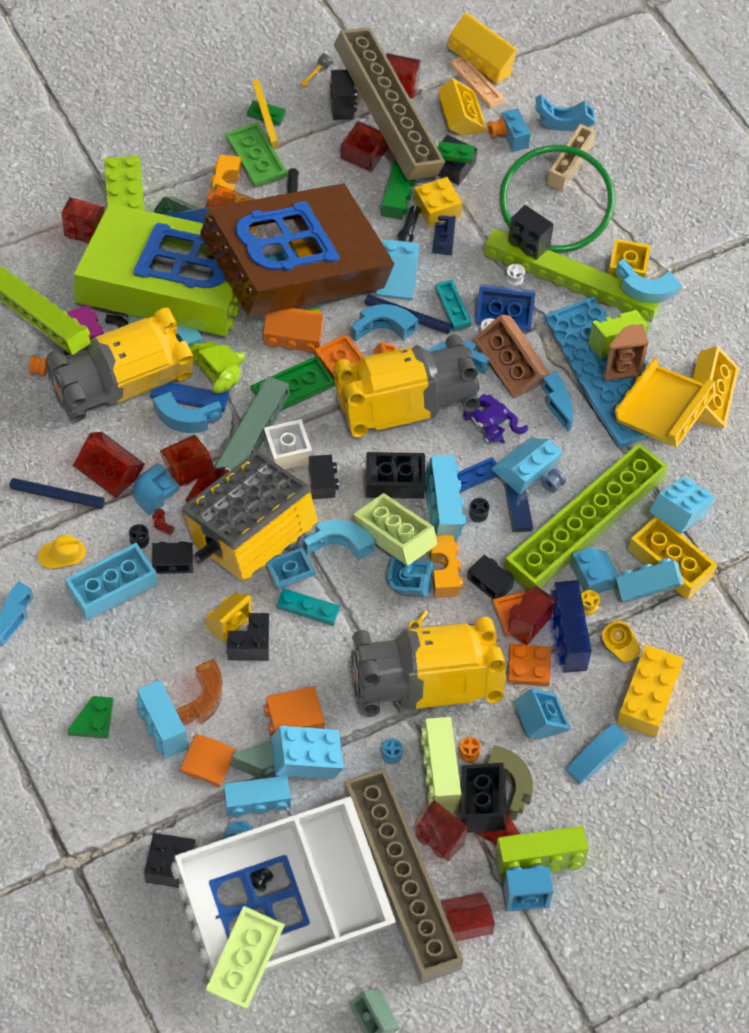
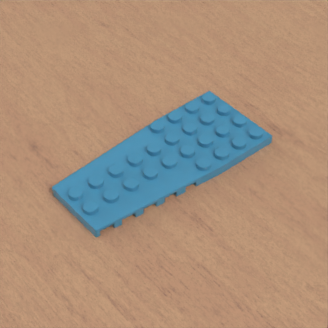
(572, 331)

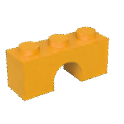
(227, 170)
(446, 581)

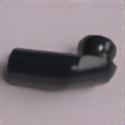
(116, 320)

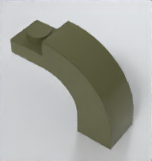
(518, 776)

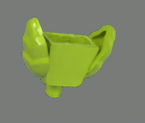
(218, 364)

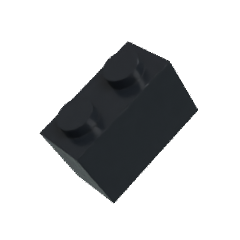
(322, 476)
(172, 557)
(490, 578)

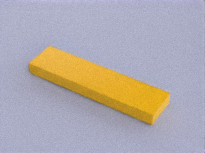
(265, 113)

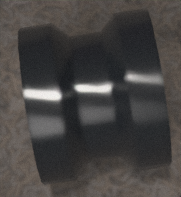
(476, 505)
(136, 532)
(261, 878)

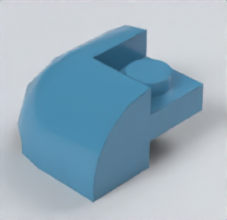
(153, 488)
(410, 579)

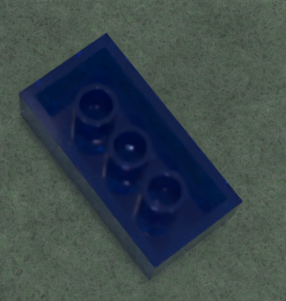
(570, 627)

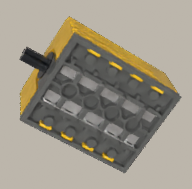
(249, 515)

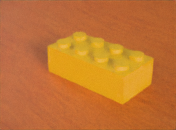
(661, 541)
(650, 690)

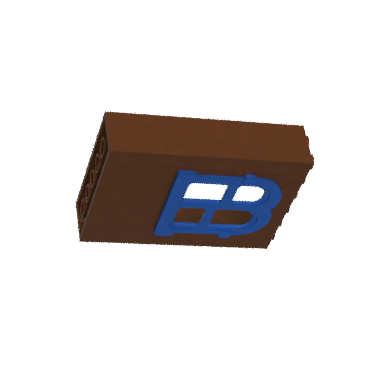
(344, 246)

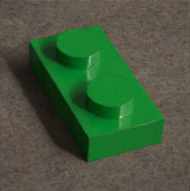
(276, 113)
(456, 152)

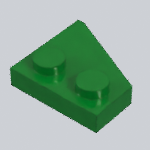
(93, 719)

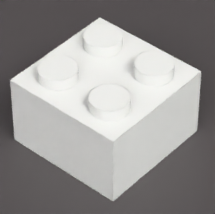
(288, 444)

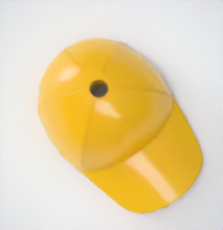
(623, 646)

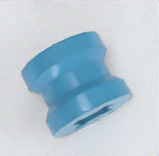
(392, 745)

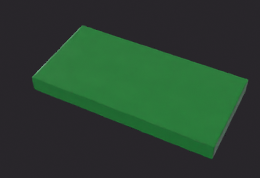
(304, 381)

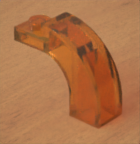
(210, 698)

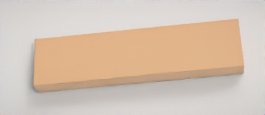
(477, 82)

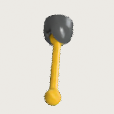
(324, 62)

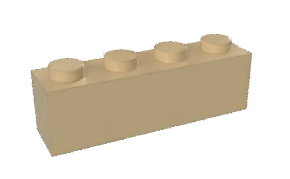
(568, 164)

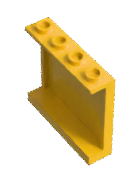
(664, 404)

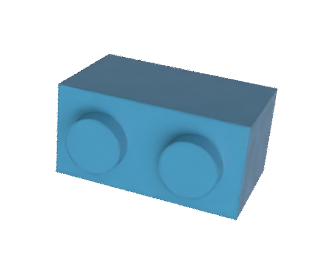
(517, 130)

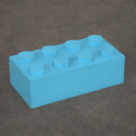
(444, 496)
(111, 581)

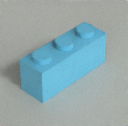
(649, 580)
(257, 796)

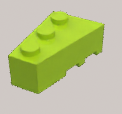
(605, 332)

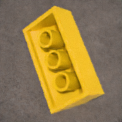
(482, 48)
(718, 367)

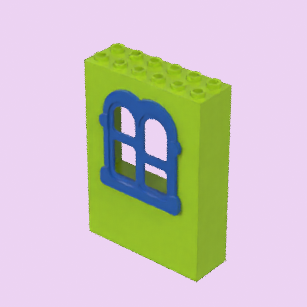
(118, 275)

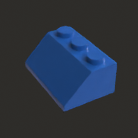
(506, 301)

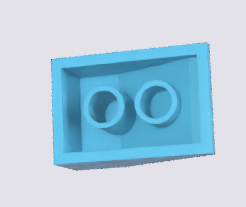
(403, 275)

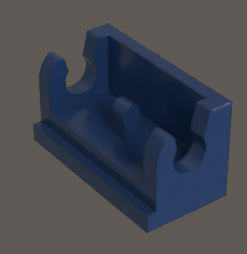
(444, 235)

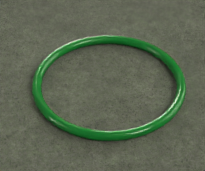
(571, 150)

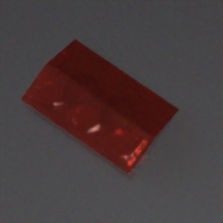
(108, 463)

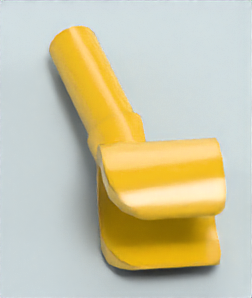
(418, 622)

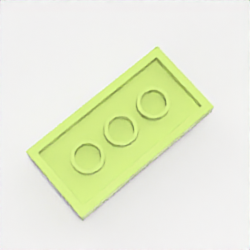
(245, 957)

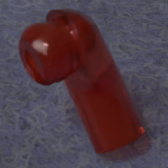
(160, 523)

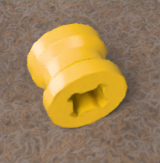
(593, 599)

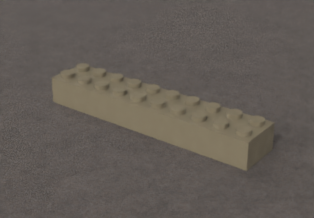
(389, 103)
(404, 877)

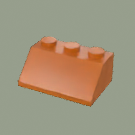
(294, 329)

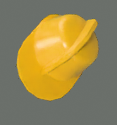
(62, 552)

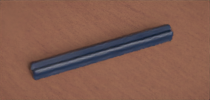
(423, 319)
(57, 493)

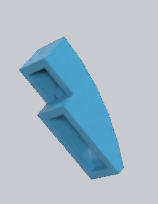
(558, 399)
(14, 611)
(597, 753)

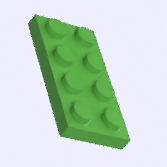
(256, 154)

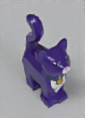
(491, 417)

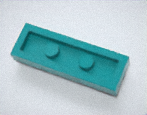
(453, 305)
(308, 607)

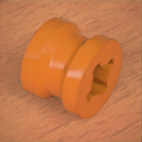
(497, 128)
(38, 365)
(470, 744)

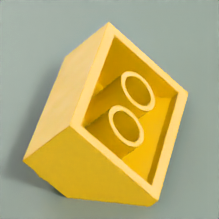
(461, 108)

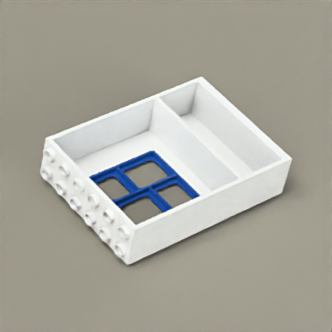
(328, 875)

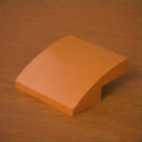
(207, 760)

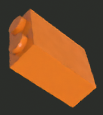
(294, 709)

